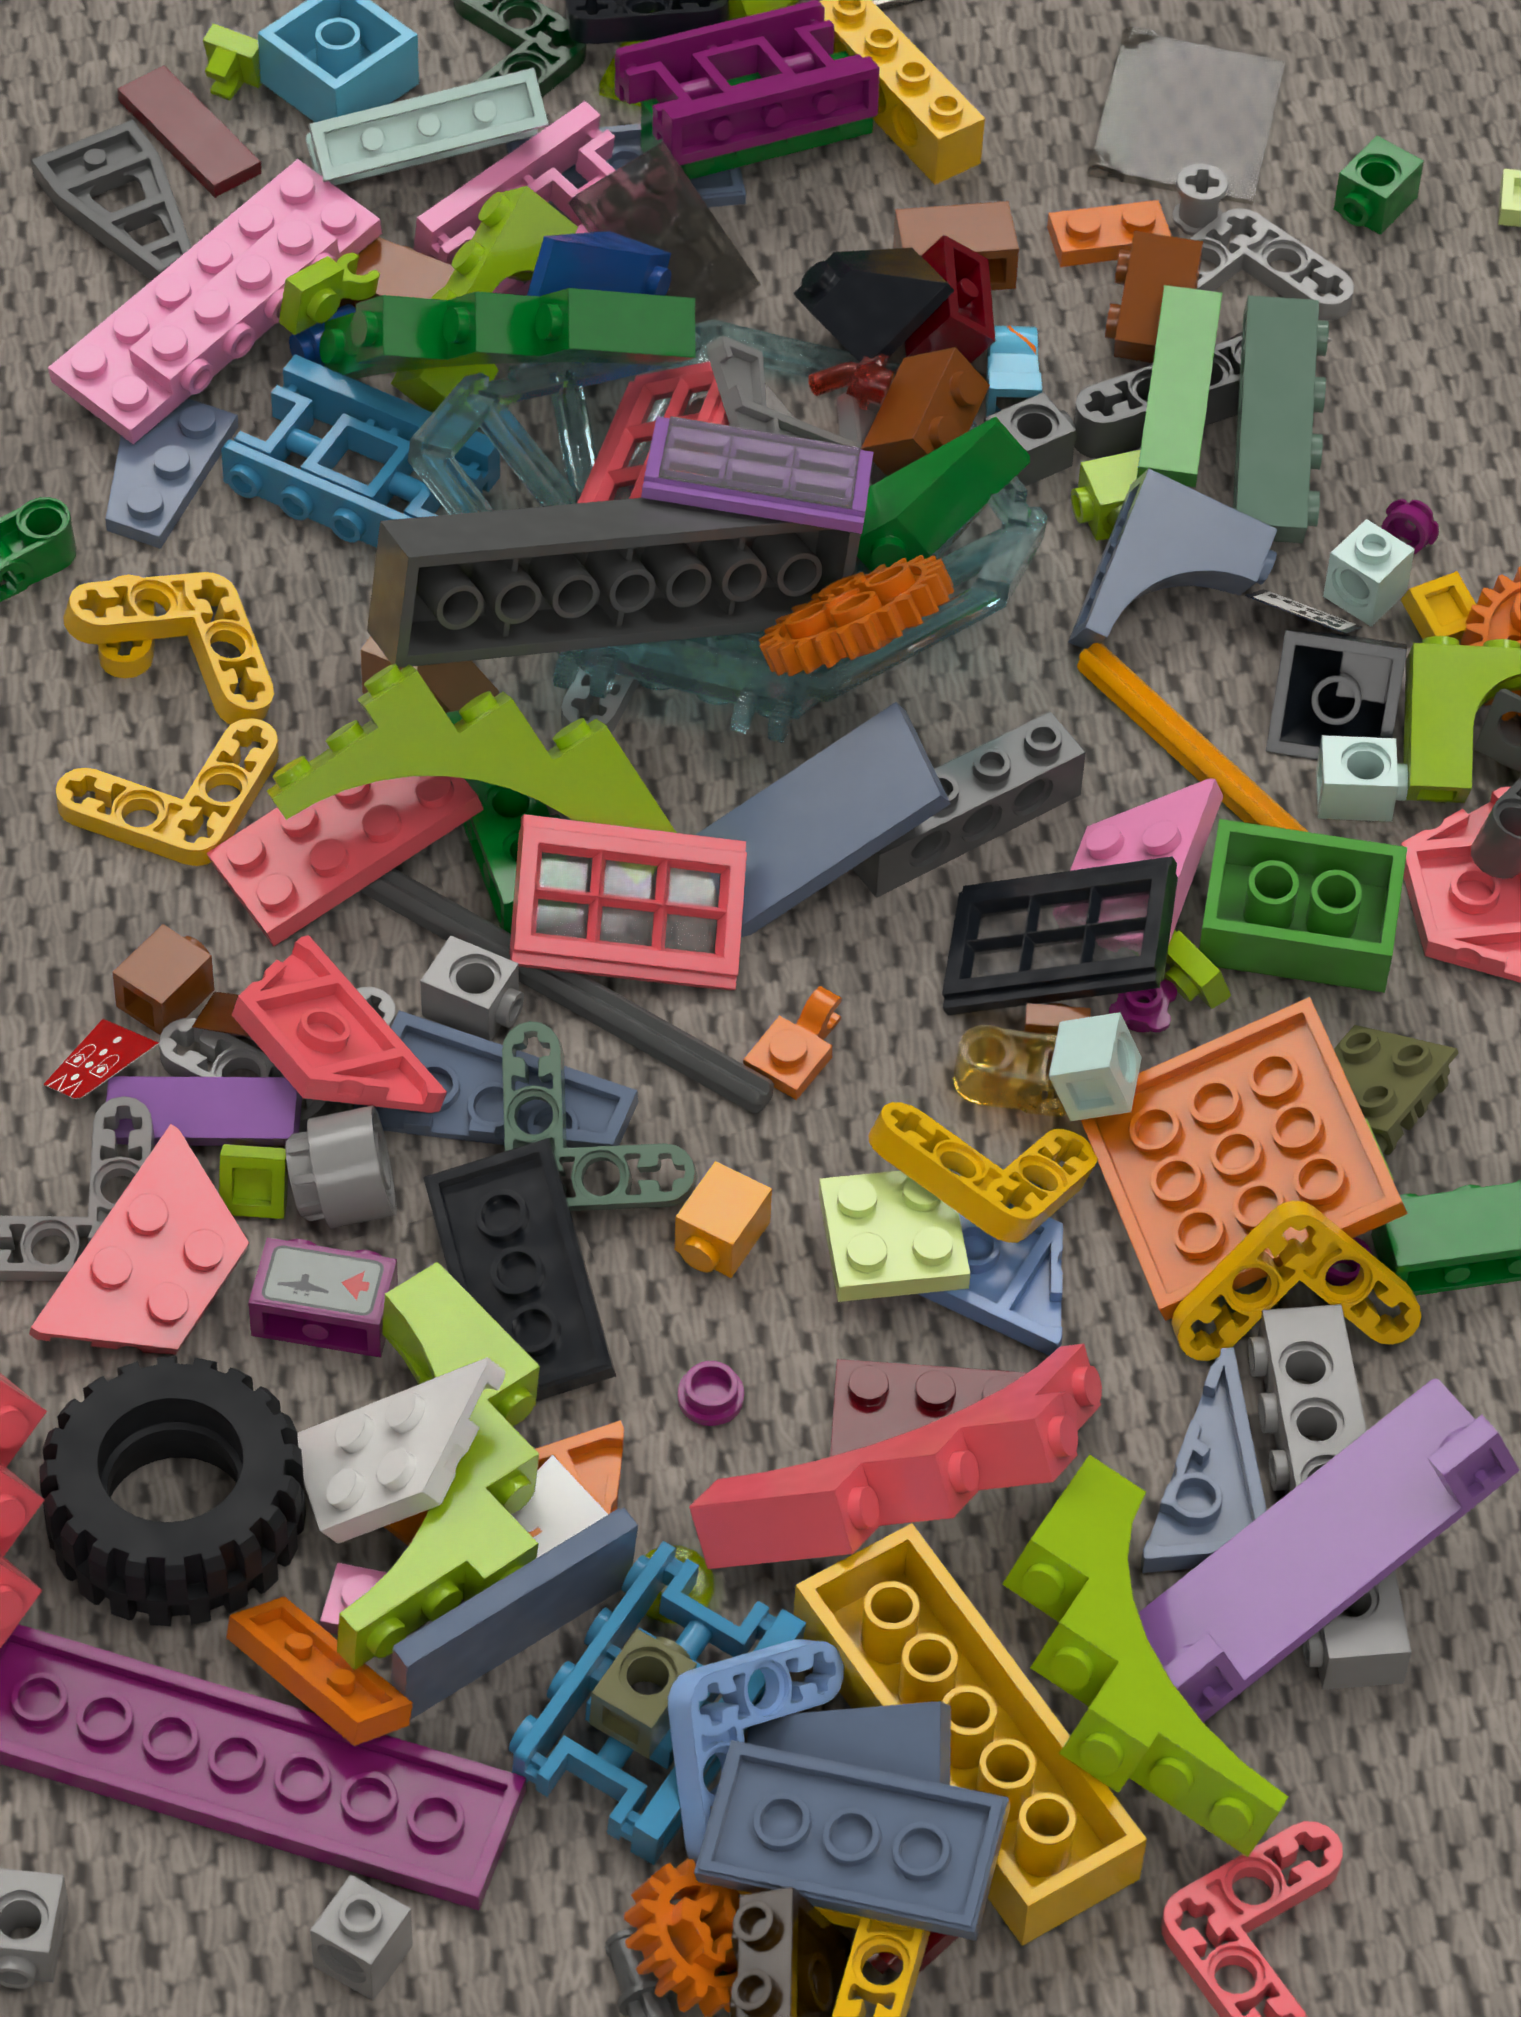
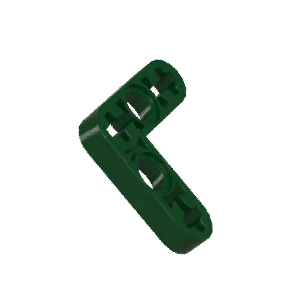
(531, 45)

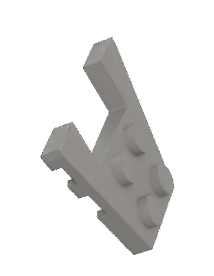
(742, 390)

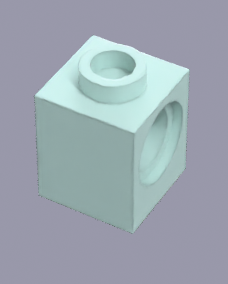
(1368, 572)
(1359, 778)
(1095, 1066)

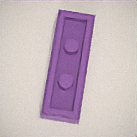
(214, 1108)

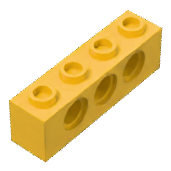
(914, 99)

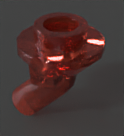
(865, 380)

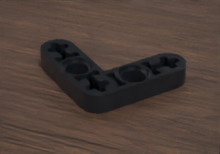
(639, 19)

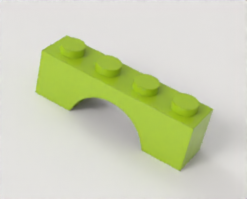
(500, 249)

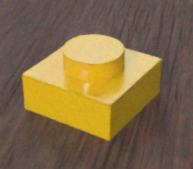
(1439, 606)

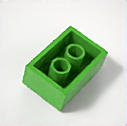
(1303, 905)

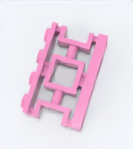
(534, 164)

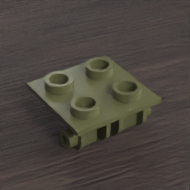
(1393, 1078)

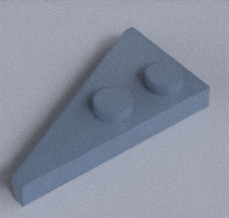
(1214, 1478)

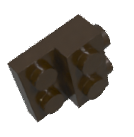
(785, 1957)

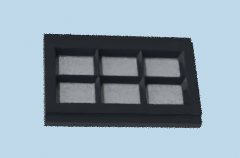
(1060, 936)

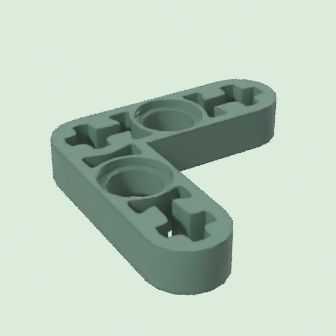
(649, 1155)

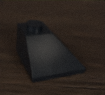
(872, 297)
(1334, 689)

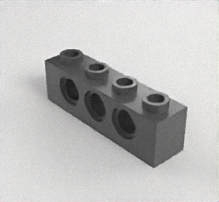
(988, 795)

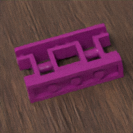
(797, 93)

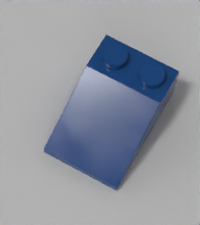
(600, 263)

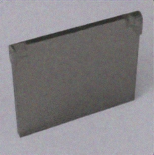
(1183, 107)

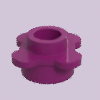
(1146, 1016)

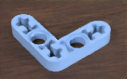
(709, 1731)

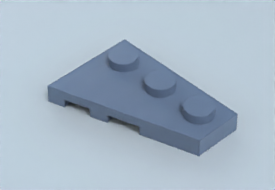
(165, 470)

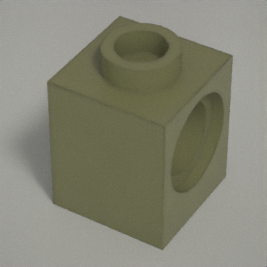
(633, 1717)

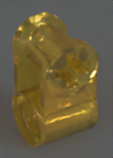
(1012, 1070)

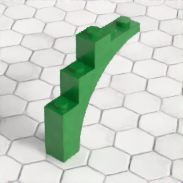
(501, 328)

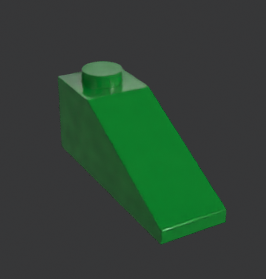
(937, 494)

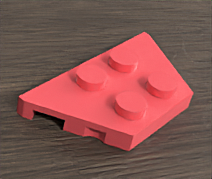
(1456, 905)
(331, 1037)
(150, 1260)

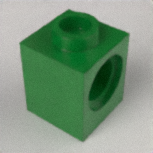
(1378, 185)

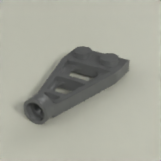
(104, 163)

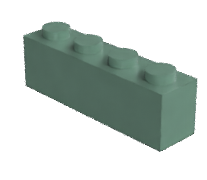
(1277, 414)

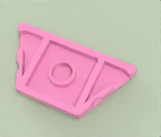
(1158, 829)

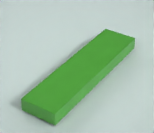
(1180, 383)

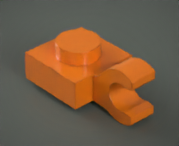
(797, 1052)

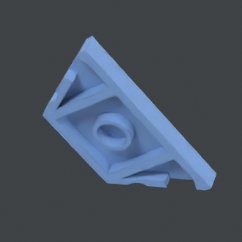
(1013, 1285)

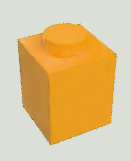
(722, 1220)

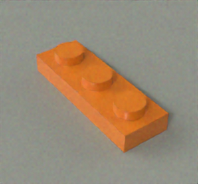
(308, 1665)

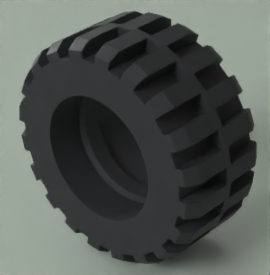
(189, 1562)

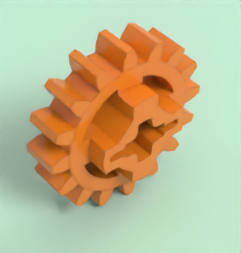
(686, 1940)

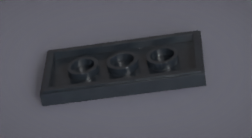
(521, 1259)

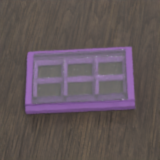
(758, 474)

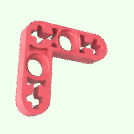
(1233, 1919)

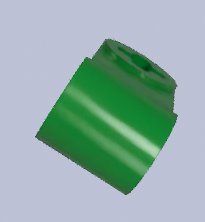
(34, 544)

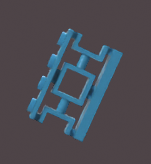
(361, 421)
(572, 1684)

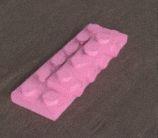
(210, 302)

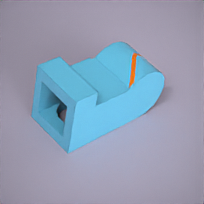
(1012, 365)

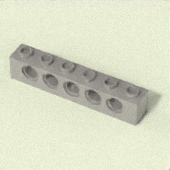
(1316, 1348)

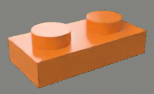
(1101, 232)

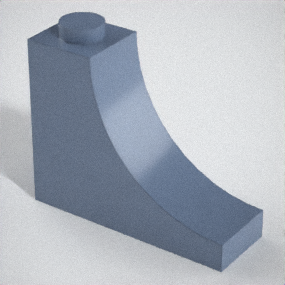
(1172, 540)

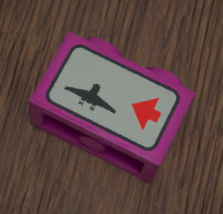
(321, 1296)

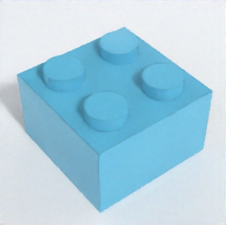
(338, 57)

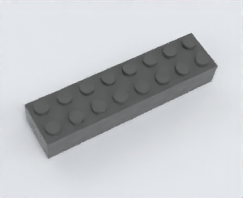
(589, 578)

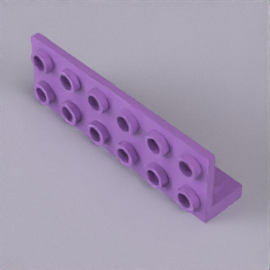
(1324, 1546)

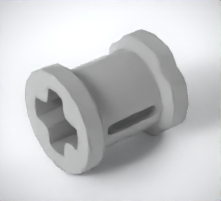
(1200, 192)

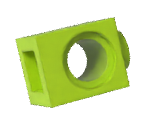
(1102, 491)

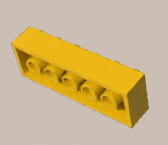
(919, 1640)

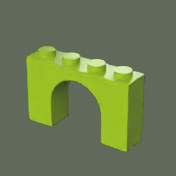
(1442, 695)

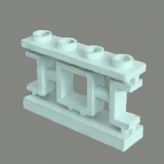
(427, 128)

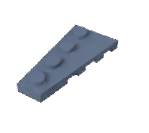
(474, 1106)

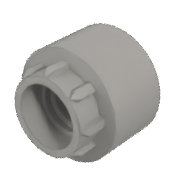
(342, 1169)

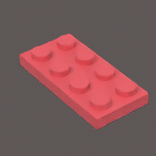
(336, 847)

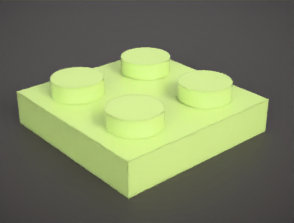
(890, 1237)

